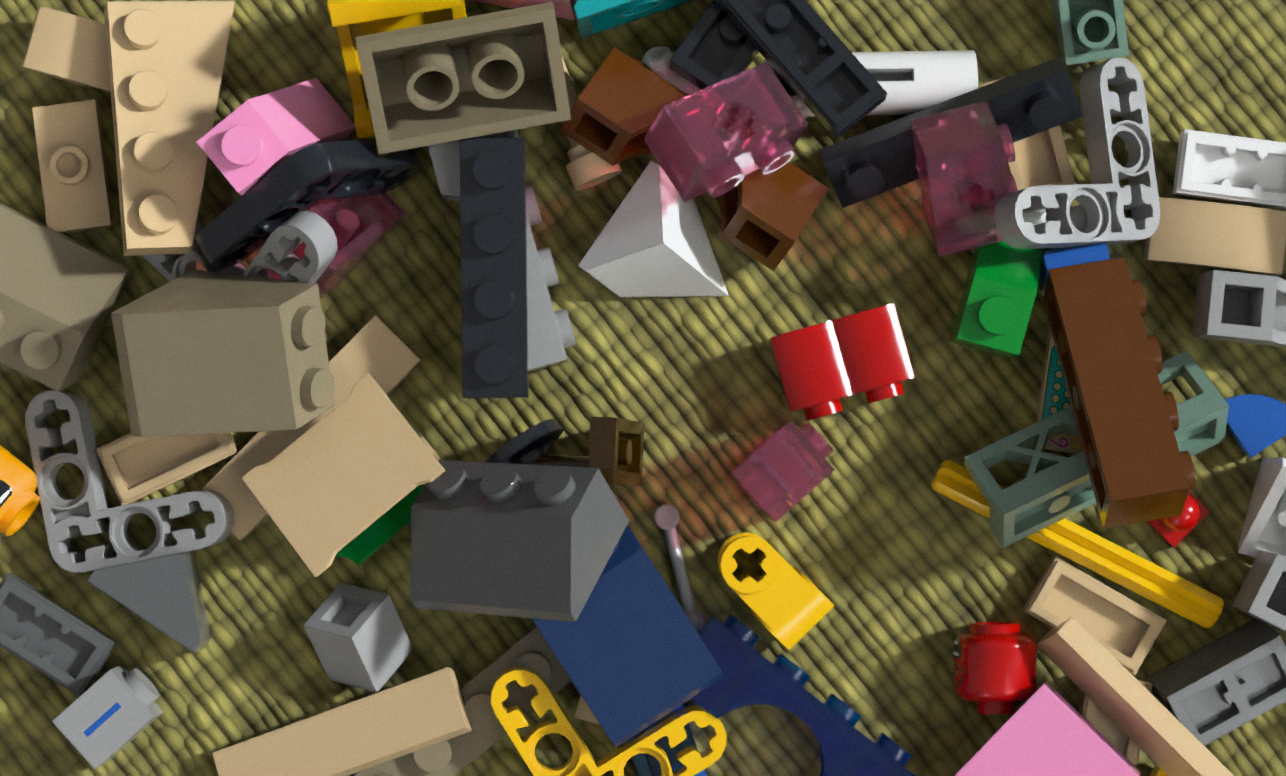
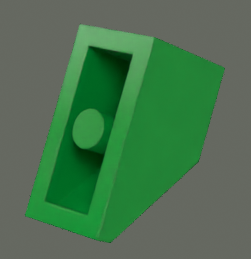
(997, 299)

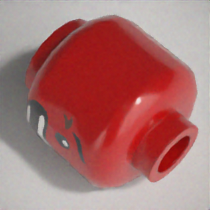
(995, 666)

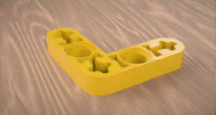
(581, 761)

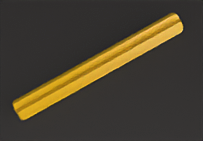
(1096, 554)

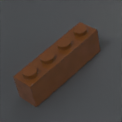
(1117, 393)

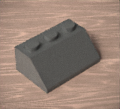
(512, 539)

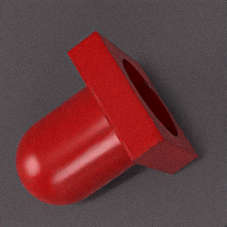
(1177, 527)

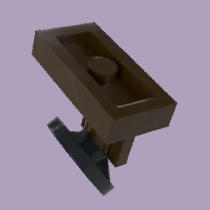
(613, 448)

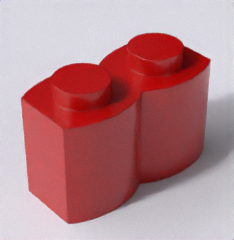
(841, 360)

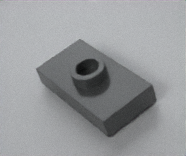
(51, 636)

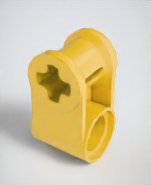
(777, 595)

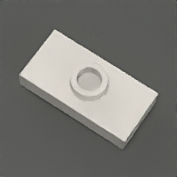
(1231, 169)

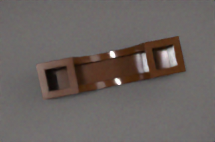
(616, 113)

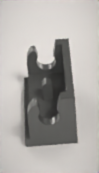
(1225, 681)

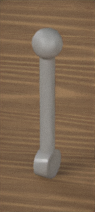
(667, 519)

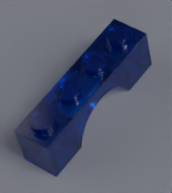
(757, 680)

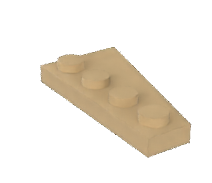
(164, 99)

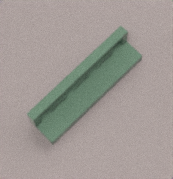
(1065, 482)

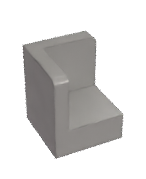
(358, 637)

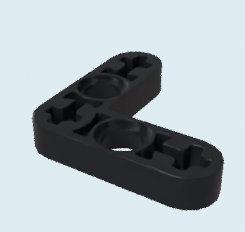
(305, 177)

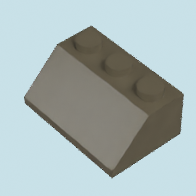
(464, 77)
(52, 300)

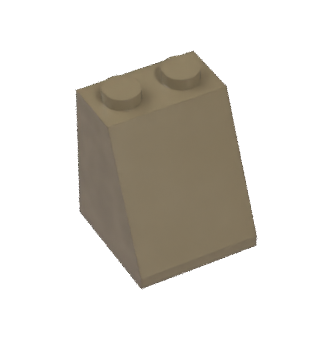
(223, 355)

